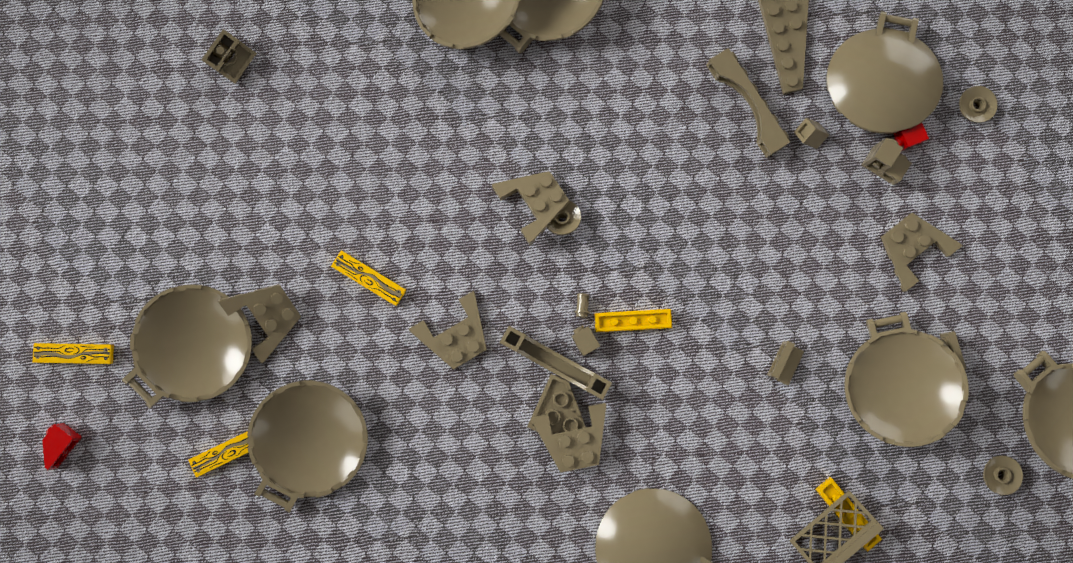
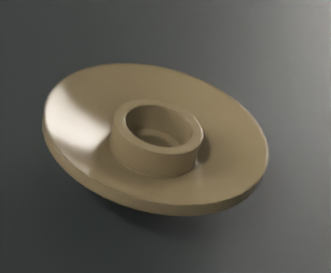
(985, 102)
(573, 218)
(1011, 475)

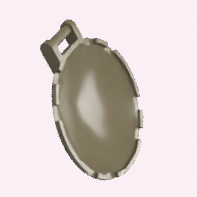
(550, 20)
(464, 22)
(885, 78)
(188, 346)
(905, 385)
(1049, 411)
(306, 441)
(653, 529)

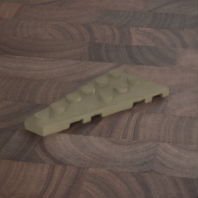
(787, 32)

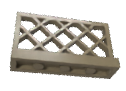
(851, 545)

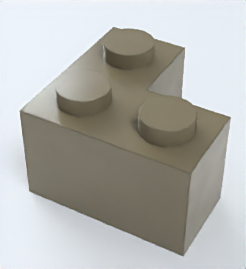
(887, 161)

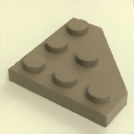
(560, 405)

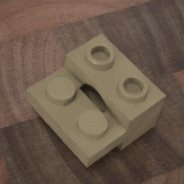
(221, 53)

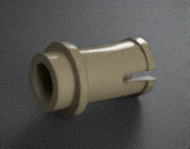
(582, 305)

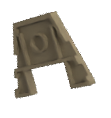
(541, 196)
(909, 240)
(271, 310)
(460, 341)
(575, 447)

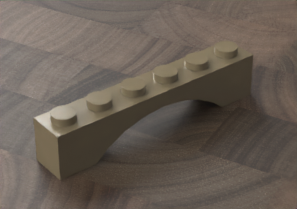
(728, 71)
(555, 362)

